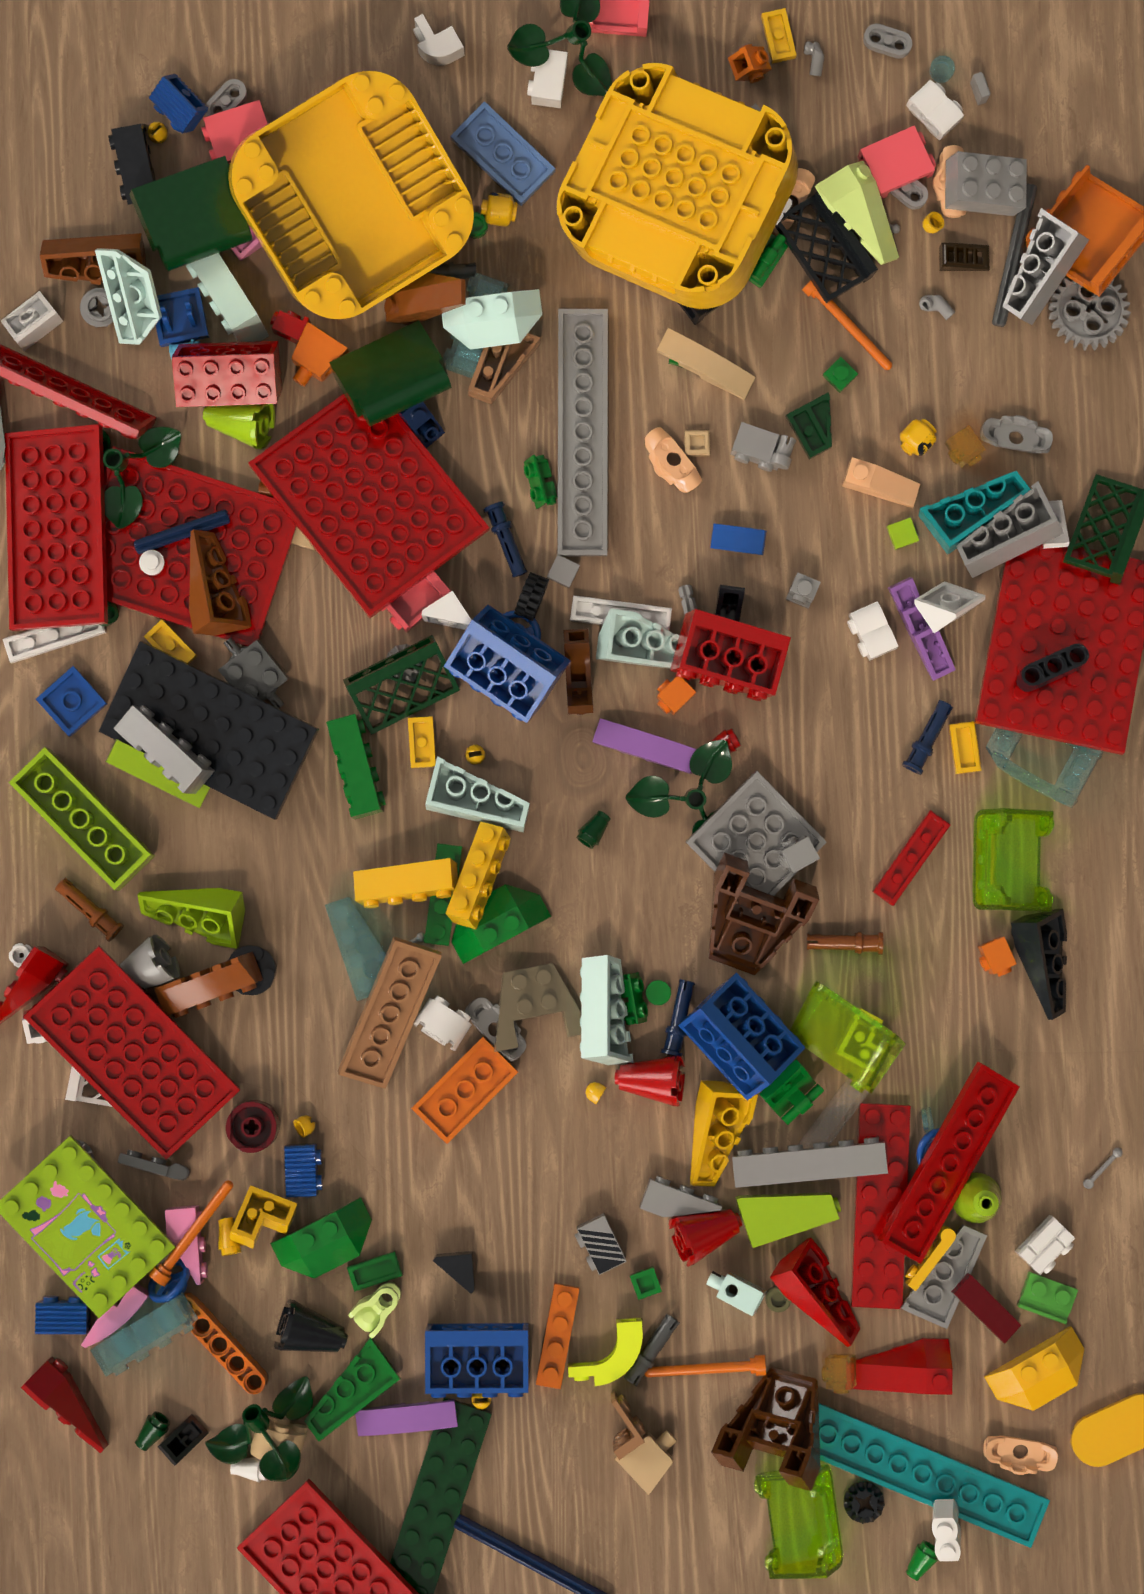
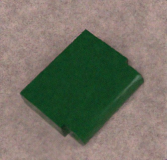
(191, 214)
(391, 374)

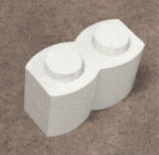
(935, 109)
(873, 631)
(946, 1530)

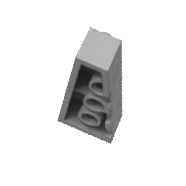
(1043, 266)
(1011, 532)
(165, 749)

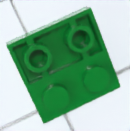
(768, 260)
(790, 1091)

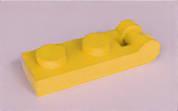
(917, 1274)

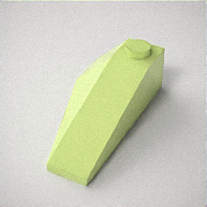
(858, 201)

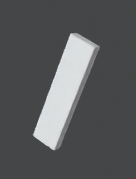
(596, 610)
(44, 640)

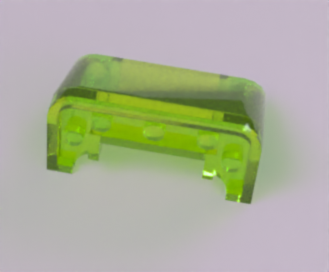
(1009, 860)
(846, 1037)
(802, 1527)

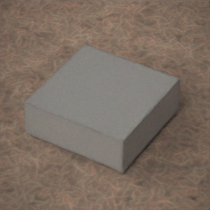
(980, 88)
(563, 571)

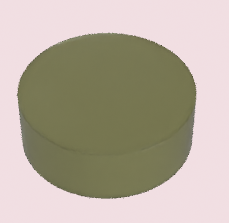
(776, 1300)

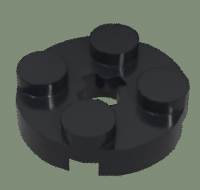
(266, 966)

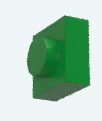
(840, 374)
(645, 1283)

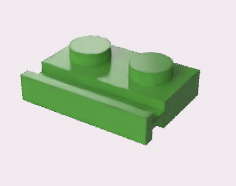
(1047, 1297)

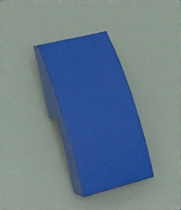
(738, 539)

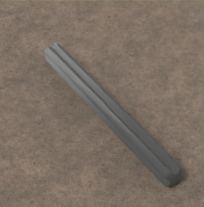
(1014, 255)

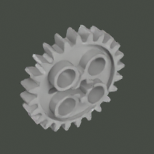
(1076, 327)

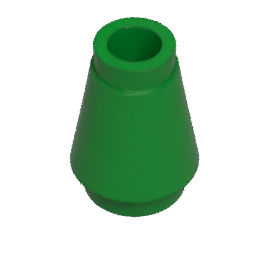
(922, 1560)

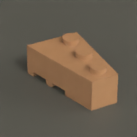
(499, 366)

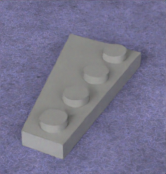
(934, 1296)

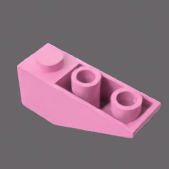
(177, 1224)

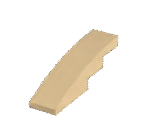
(706, 364)

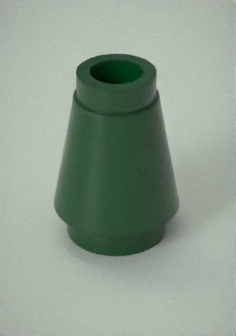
(593, 830)
(152, 1430)

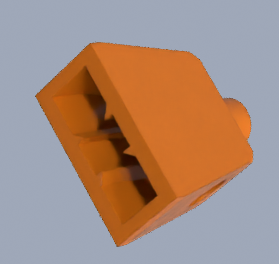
(314, 354)

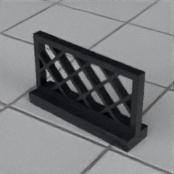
(844, 240)

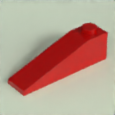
(36, 975)
(808, 1284)
(909, 1368)
(56, 1389)

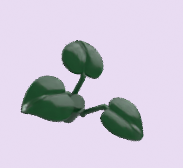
(530, 49)
(160, 448)
(709, 761)
(281, 1462)

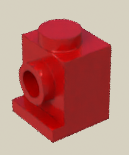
(288, 325)

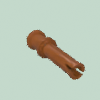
(97, 916)
(858, 942)

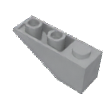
(670, 1201)

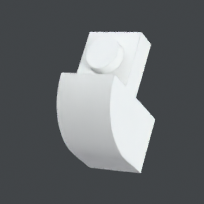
(438, 48)

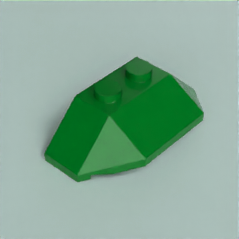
(504, 917)
(325, 1241)

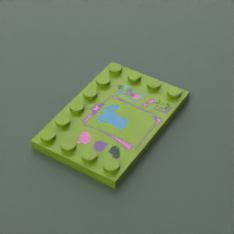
(85, 1226)

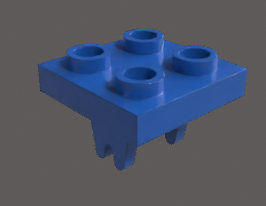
(181, 317)

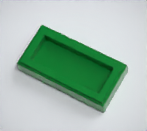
(374, 1271)

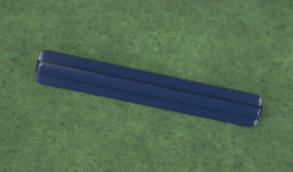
(181, 531)

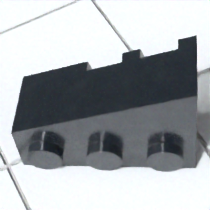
(133, 158)

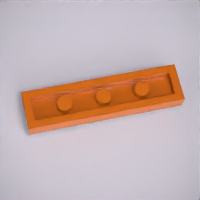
(557, 1336)

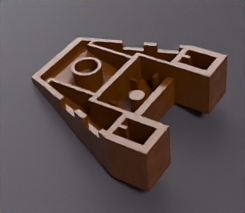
(750, 923)
(778, 1421)

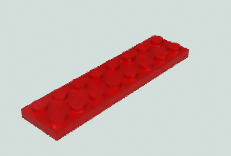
(74, 394)
(948, 1162)
(876, 1266)

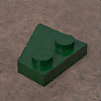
(813, 425)

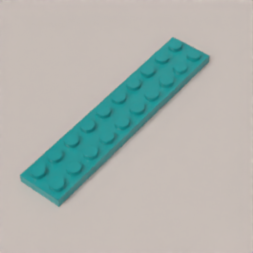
(929, 1476)

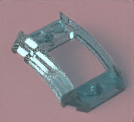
(1070, 780)

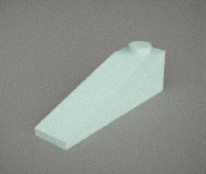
(635, 640)

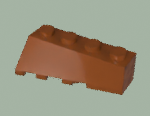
(76, 257)
(209, 984)

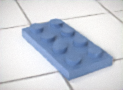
(502, 153)

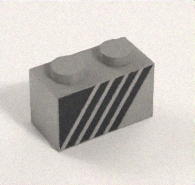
(600, 1243)

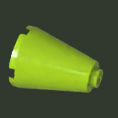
(243, 422)
(978, 1199)

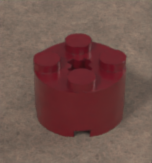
(242, 1136)

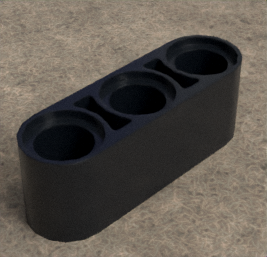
(1063, 663)

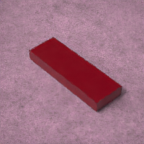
(986, 1308)

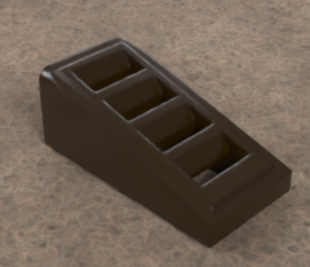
(945, 265)

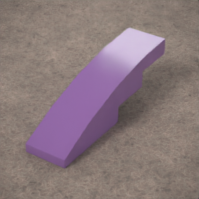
(927, 643)
(644, 745)
(406, 1418)

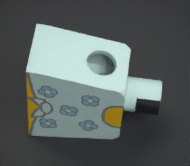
(748, 1295)

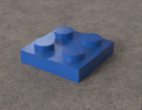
(71, 701)

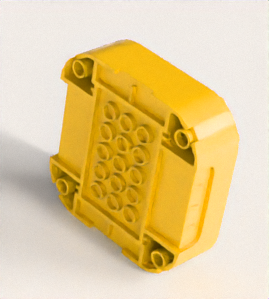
(677, 187)
(351, 195)

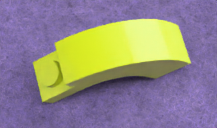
(618, 1361)

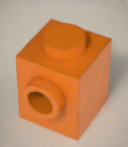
(674, 695)
(996, 956)

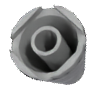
(151, 964)

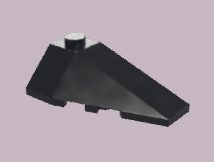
(1039, 946)

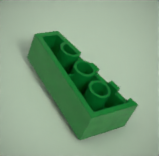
(355, 766)

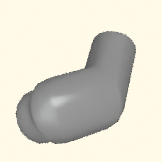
(817, 57)
(936, 303)

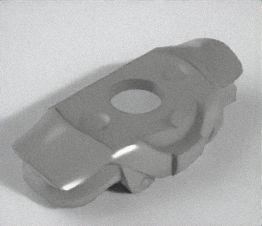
(1035, 438)
(482, 1015)

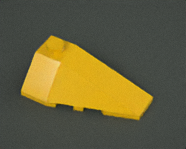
(717, 1126)

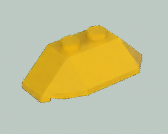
(1039, 1372)

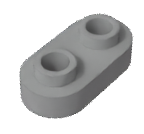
(888, 38)
(222, 98)
(903, 195)

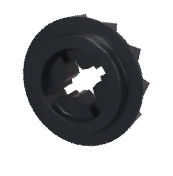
(863, 1490)

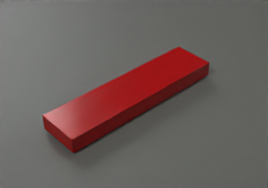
(911, 858)

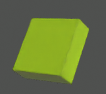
(902, 533)

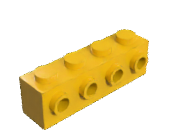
(478, 875)
(405, 882)

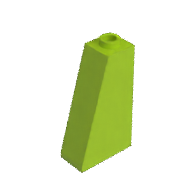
(783, 1215)

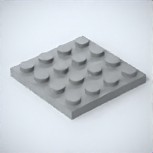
(753, 829)

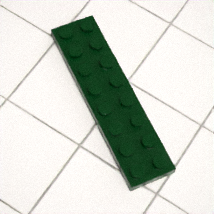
(439, 1498)

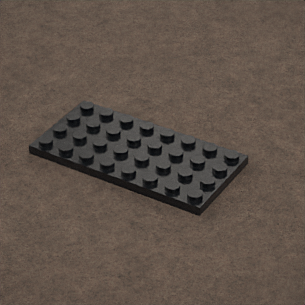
(246, 739)

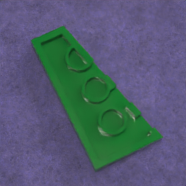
(357, 1387)

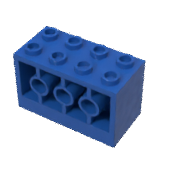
(506, 663)
(742, 1036)
(477, 1341)

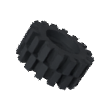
(531, 596)

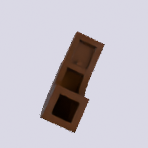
(578, 671)

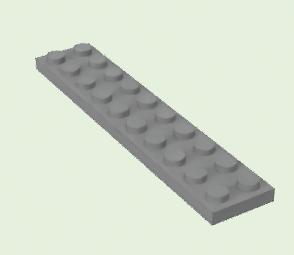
(582, 432)

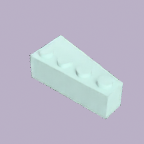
(228, 299)
(603, 1012)

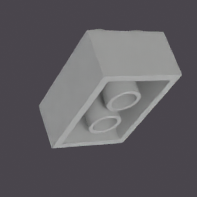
(985, 183)

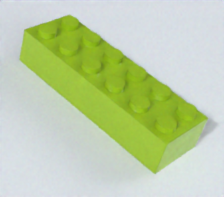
(82, 819)

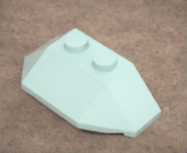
(129, 295)
(494, 318)

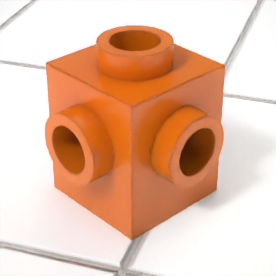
(750, 63)

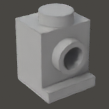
(803, 590)

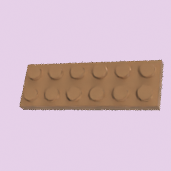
(389, 1012)

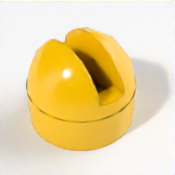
(160, 135)
(933, 222)
(475, 760)
(595, 1091)
(304, 1126)
(480, 1405)

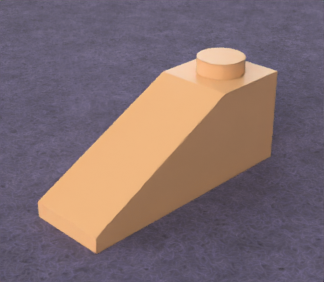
(880, 482)

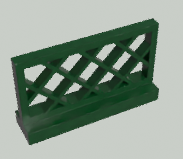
(1126, 540)
(387, 669)

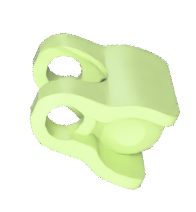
(373, 1310)

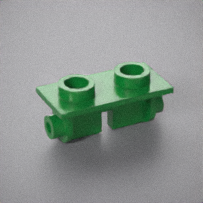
(541, 492)
(636, 1007)

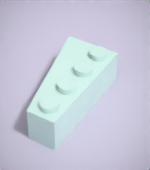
(472, 798)

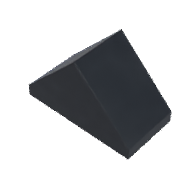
(729, 602)
(459, 1267)
(183, 1439)

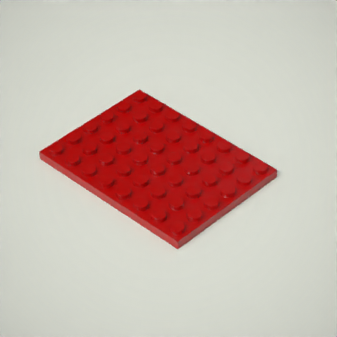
(368, 501)
(252, 542)
(1045, 609)

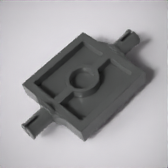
(254, 671)

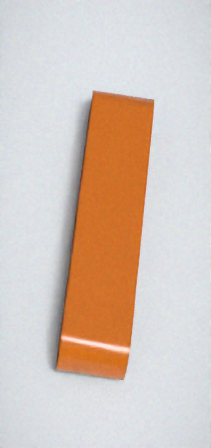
(234, 1348)

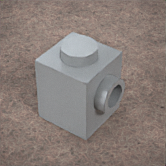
(797, 853)

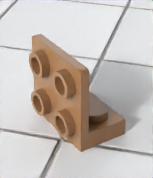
(626, 1440)

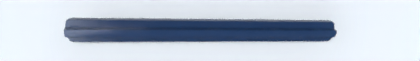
(524, 1557)

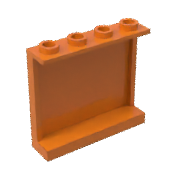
(1108, 221)

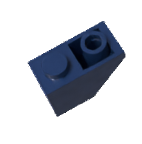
(422, 423)

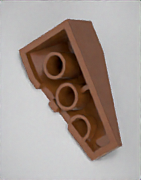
(425, 299)
(213, 597)

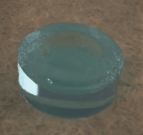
(942, 69)
(927, 1119)

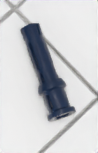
(502, 527)
(923, 747)
(674, 1033)

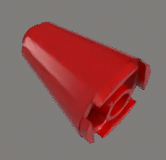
(654, 1079)
(703, 1233)

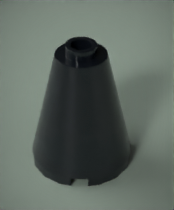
(308, 1331)

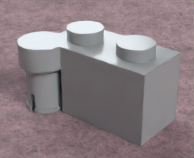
(762, 448)

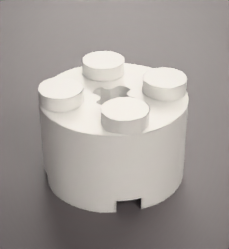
(443, 1023)

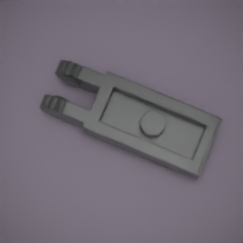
(155, 1166)

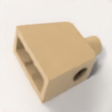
(649, 1460)

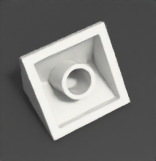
(31, 321)
(946, 604)
(447, 612)

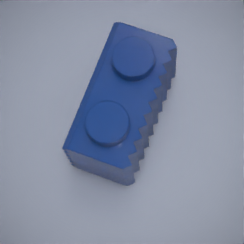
(178, 103)
(302, 1170)
(62, 1316)

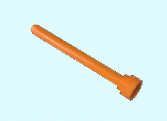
(850, 326)
(162, 1272)
(755, 1365)

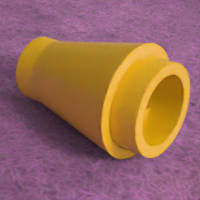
(226, 1245)

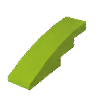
(136, 764)

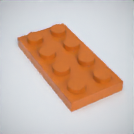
(464, 1090)

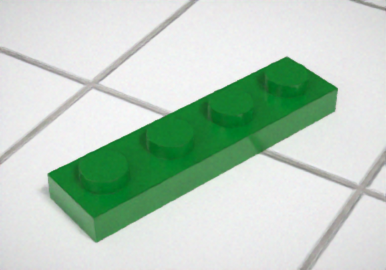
(438, 923)

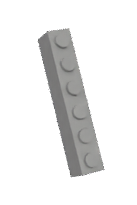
(810, 1163)

